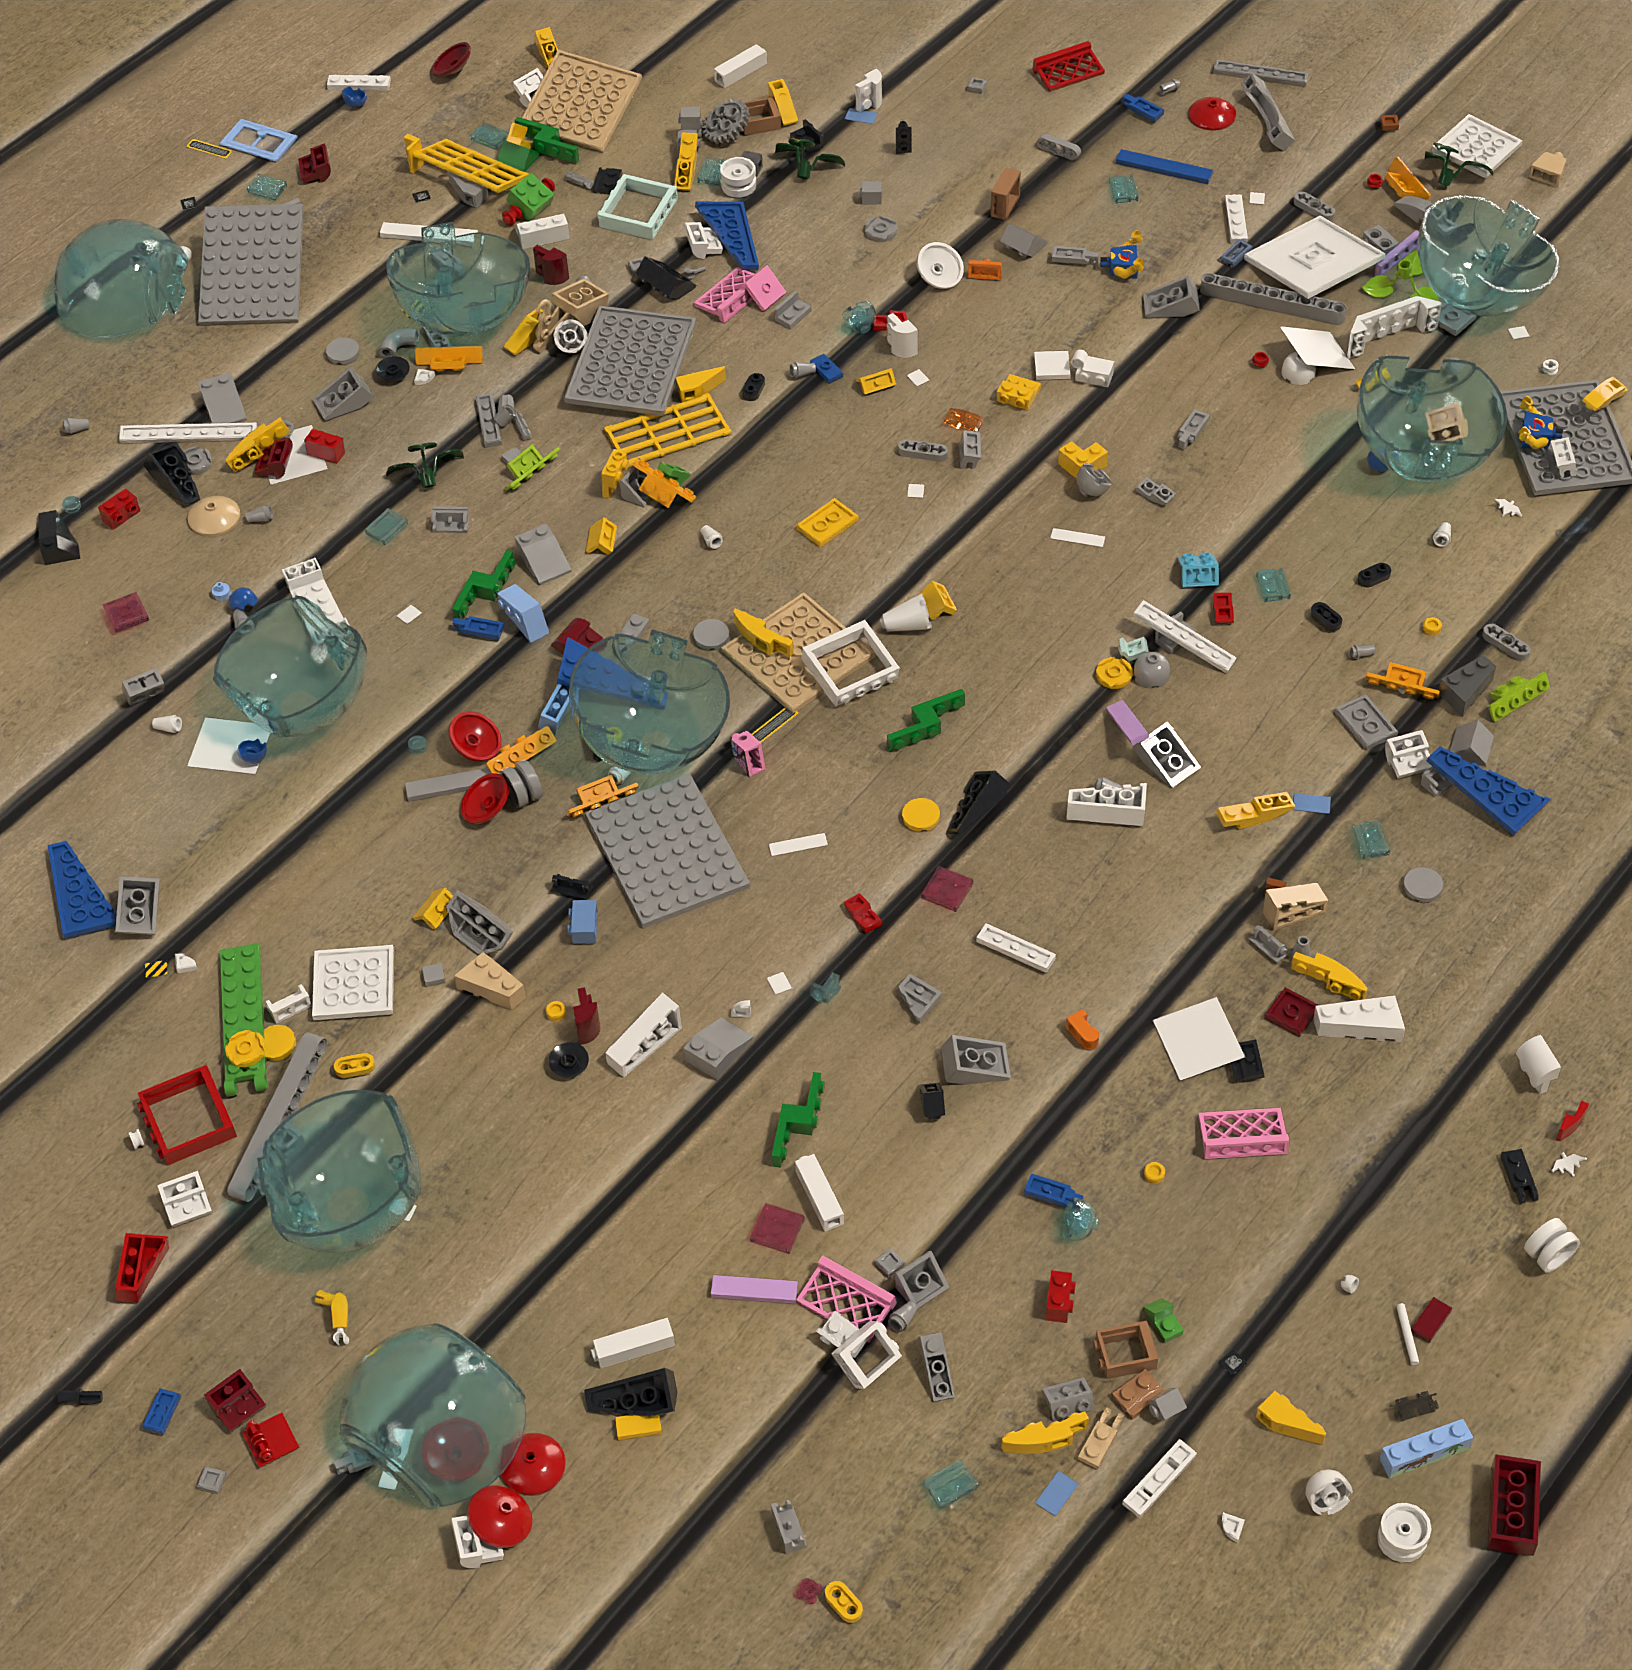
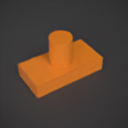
(984, 269)

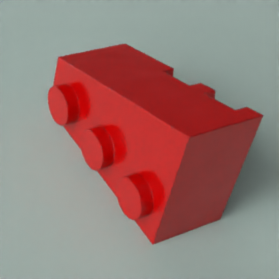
(138, 1264)

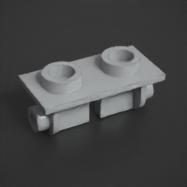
(1269, 944)

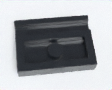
(606, 180)
(1250, 1066)

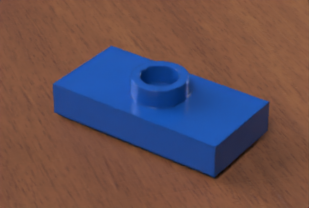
(827, 368)
(161, 1411)

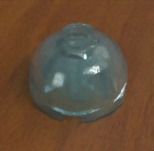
(860, 318)
(1079, 1219)

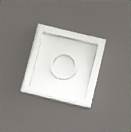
(1052, 365)

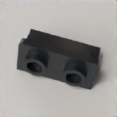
(809, 133)

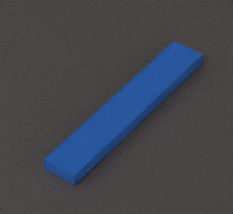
(1164, 166)

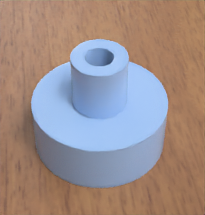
(221, 591)

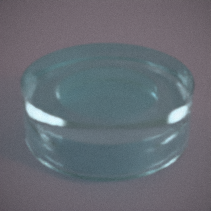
(71, 504)
(417, 744)

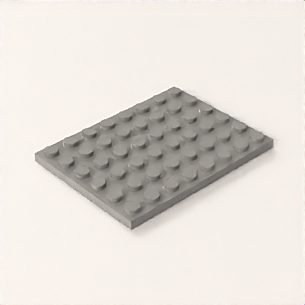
(251, 264)
(630, 360)
(1593, 436)
(667, 850)

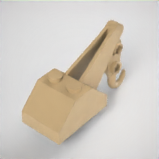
(573, 302)

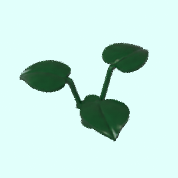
(804, 166)
(1447, 174)
(427, 476)

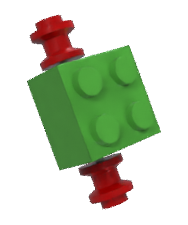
(528, 199)

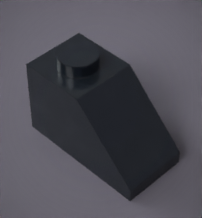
(932, 1100)

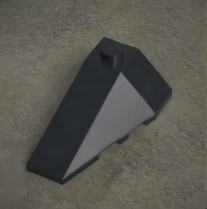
(982, 793)

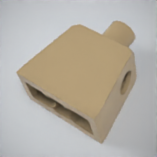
(1549, 168)

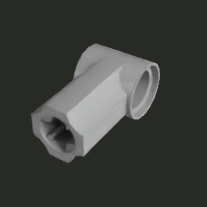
(505, 410)

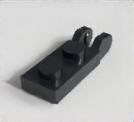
(1519, 1174)

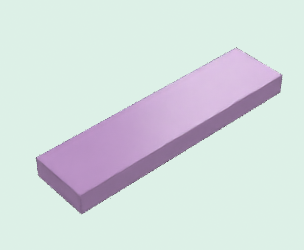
(1397, 254)
(1127, 722)
(754, 1289)

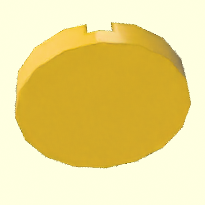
(1114, 673)
(921, 814)
(279, 1042)
(245, 1048)

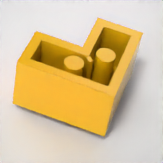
(1073, 457)

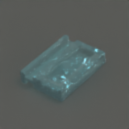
(489, 136)
(711, 171)
(266, 186)
(1123, 189)
(386, 526)
(1273, 584)
(1370, 839)
(950, 1484)

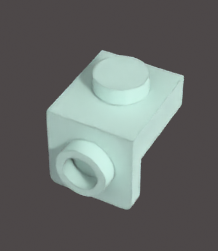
(1133, 649)

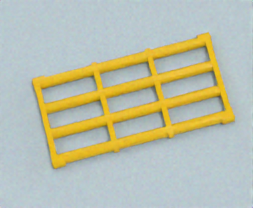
(468, 158)
(660, 452)

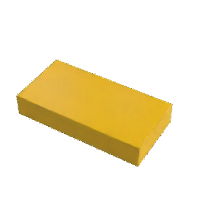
(637, 1426)

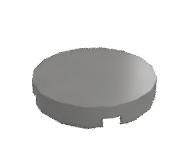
(881, 229)
(342, 351)
(198, 459)
(711, 634)
(1423, 884)

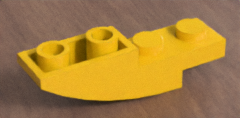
(687, 161)
(1604, 394)
(254, 443)
(756, 633)
(1256, 812)
(1337, 976)
(1038, 1439)

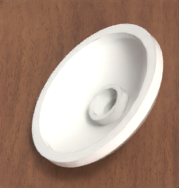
(944, 260)

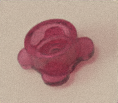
(813, 1586)

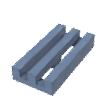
(1238, 254)

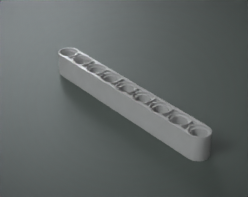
(1272, 298)
(282, 1105)

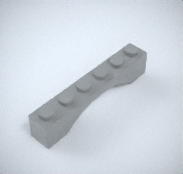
(1277, 128)

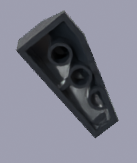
(171, 471)
(56, 540)
(638, 1395)

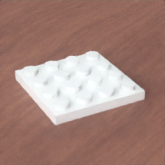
(1478, 143)
(353, 982)

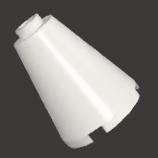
(907, 616)

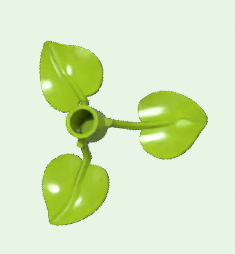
(1407, 268)

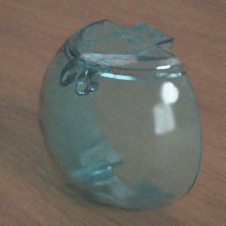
(1484, 256)
(118, 278)
(458, 281)
(1395, 425)
(292, 668)
(647, 702)
(340, 1172)
(433, 1414)

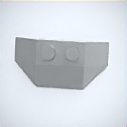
(477, 925)

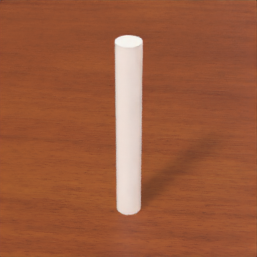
(1407, 1333)

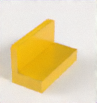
(517, 135)
(413, 144)
(877, 381)
(601, 536)
(937, 600)
(434, 908)

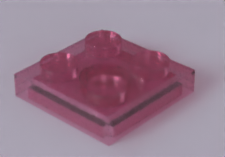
(125, 612)
(947, 888)
(777, 1228)

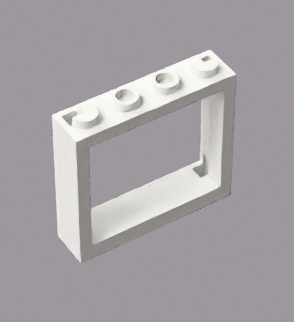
(837, 640)

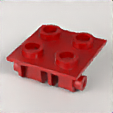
(270, 1439)

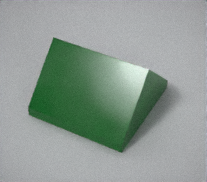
(517, 156)

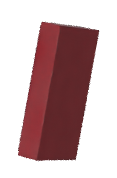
(1431, 1319)

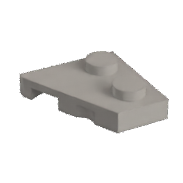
(918, 996)

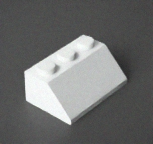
(542, 231)

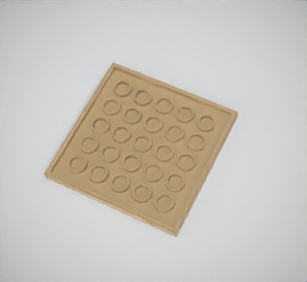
(582, 99)
(789, 677)

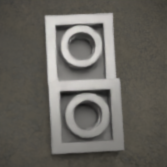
(1155, 493)

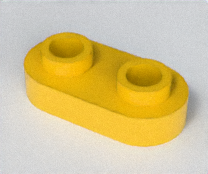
(354, 1065)
(845, 1602)

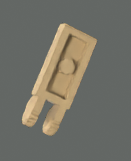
(1100, 1440)

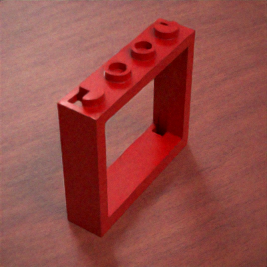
(173, 1087)

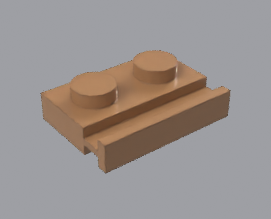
(1135, 1394)

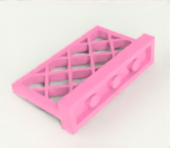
(735, 301)
(1244, 1145)
(852, 1281)

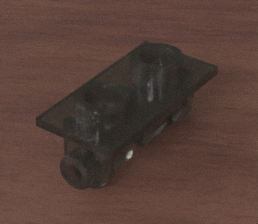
(1423, 1403)

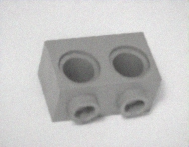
(1380, 239)
(143, 686)

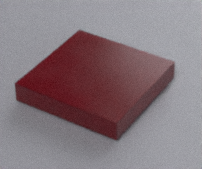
(1291, 1012)

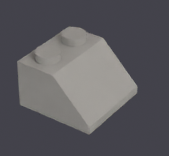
(1022, 240)

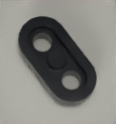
(753, 387)
(1374, 575)
(1326, 616)

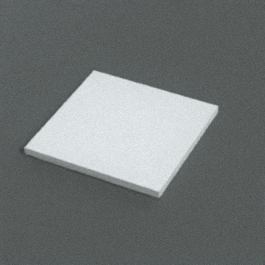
(1314, 256)

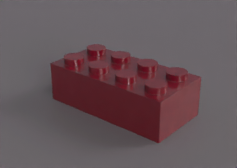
(1514, 1505)

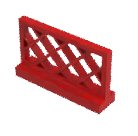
(1062, 58)

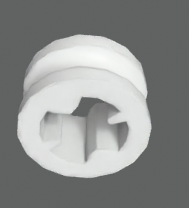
(1550, 363)
(136, 1139)

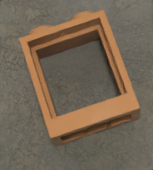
(761, 106)
(1006, 193)
(1121, 1333)

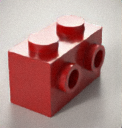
(324, 446)
(119, 509)
(1059, 1296)

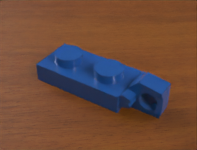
(1143, 107)
(479, 627)
(1050, 1190)

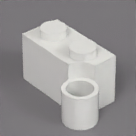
(1092, 369)

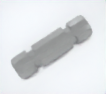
(580, 180)
(522, 426)

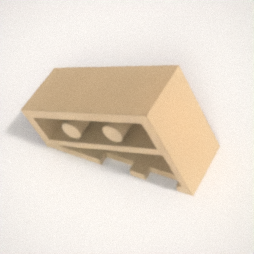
(1293, 904)
(491, 981)

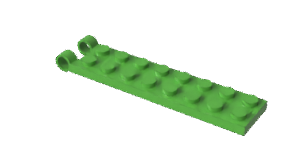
(242, 1010)

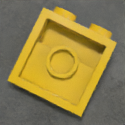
(1018, 392)
(613, 472)

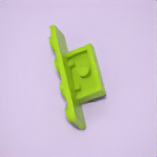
(525, 463)
(1515, 694)

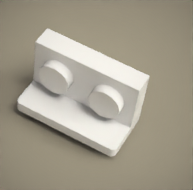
(839, 1330)

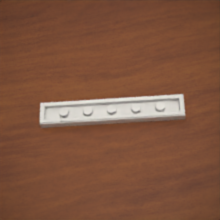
(411, 232)
(1184, 636)

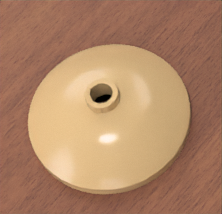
(213, 516)

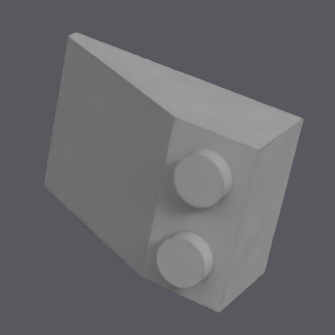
(1172, 299)
(343, 395)
(222, 399)
(542, 554)
(1167, 755)
(137, 905)
(716, 1047)
(974, 1060)

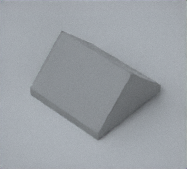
(630, 486)
(1473, 742)
(921, 1280)

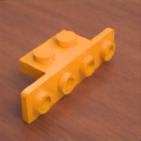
(1404, 181)
(448, 357)
(660, 487)
(1404, 678)
(523, 749)
(599, 792)

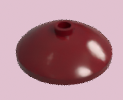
(452, 60)

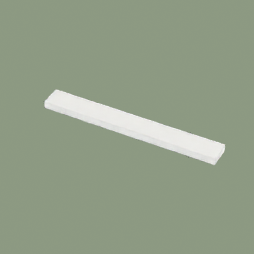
(185, 432)

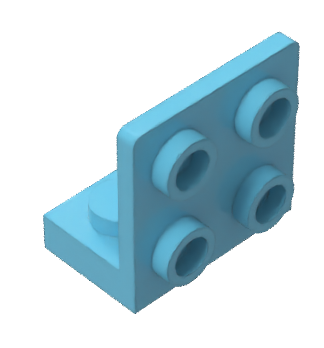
(1199, 570)

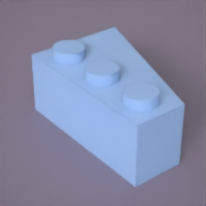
(523, 611)

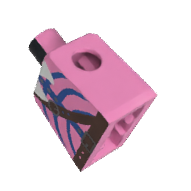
(748, 753)

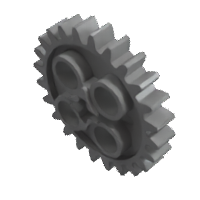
(726, 121)

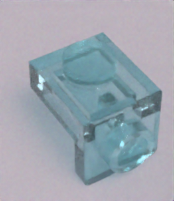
(829, 989)

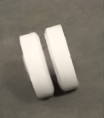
(738, 177)
(1552, 1245)
(1404, 1532)

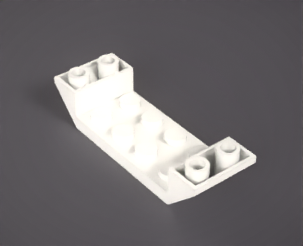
(1391, 319)
(308, 581)

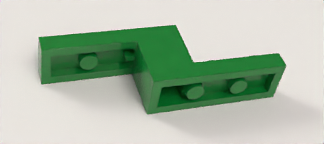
(548, 142)
(484, 585)
(926, 720)
(797, 1119)

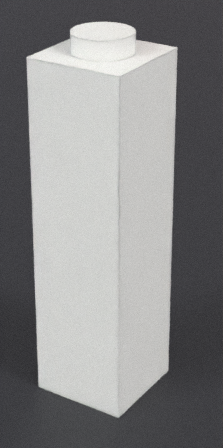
(740, 66)
(819, 1192)
(633, 1343)

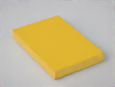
(827, 522)

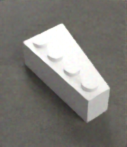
(1108, 805)
(1361, 1018)
(645, 1035)

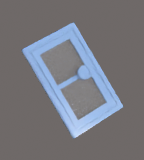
(258, 140)

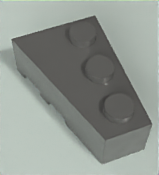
(1467, 683)

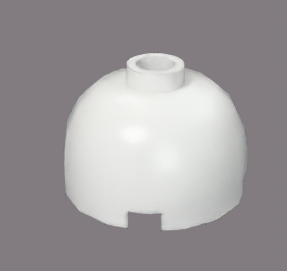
(570, 336)
(1296, 370)
(1328, 1491)

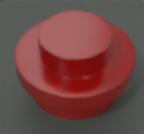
(1374, 181)
(1260, 359)

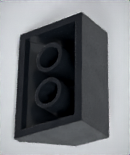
(664, 278)

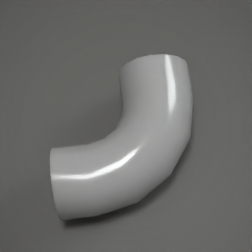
(398, 338)

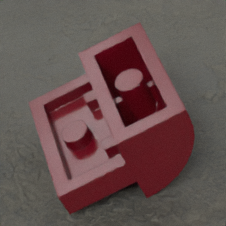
(315, 164)
(551, 265)
(275, 459)
(578, 631)
(586, 1018)
(234, 1400)

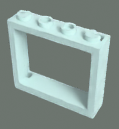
(631, 226)

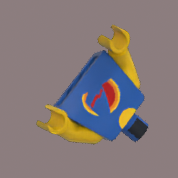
(1124, 259)
(1536, 427)

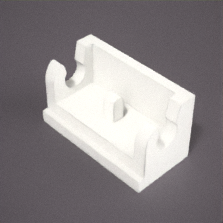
(1564, 456)
(289, 1006)

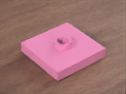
(764, 288)

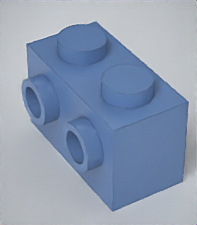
(584, 921)

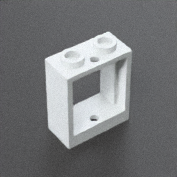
(851, 1368)

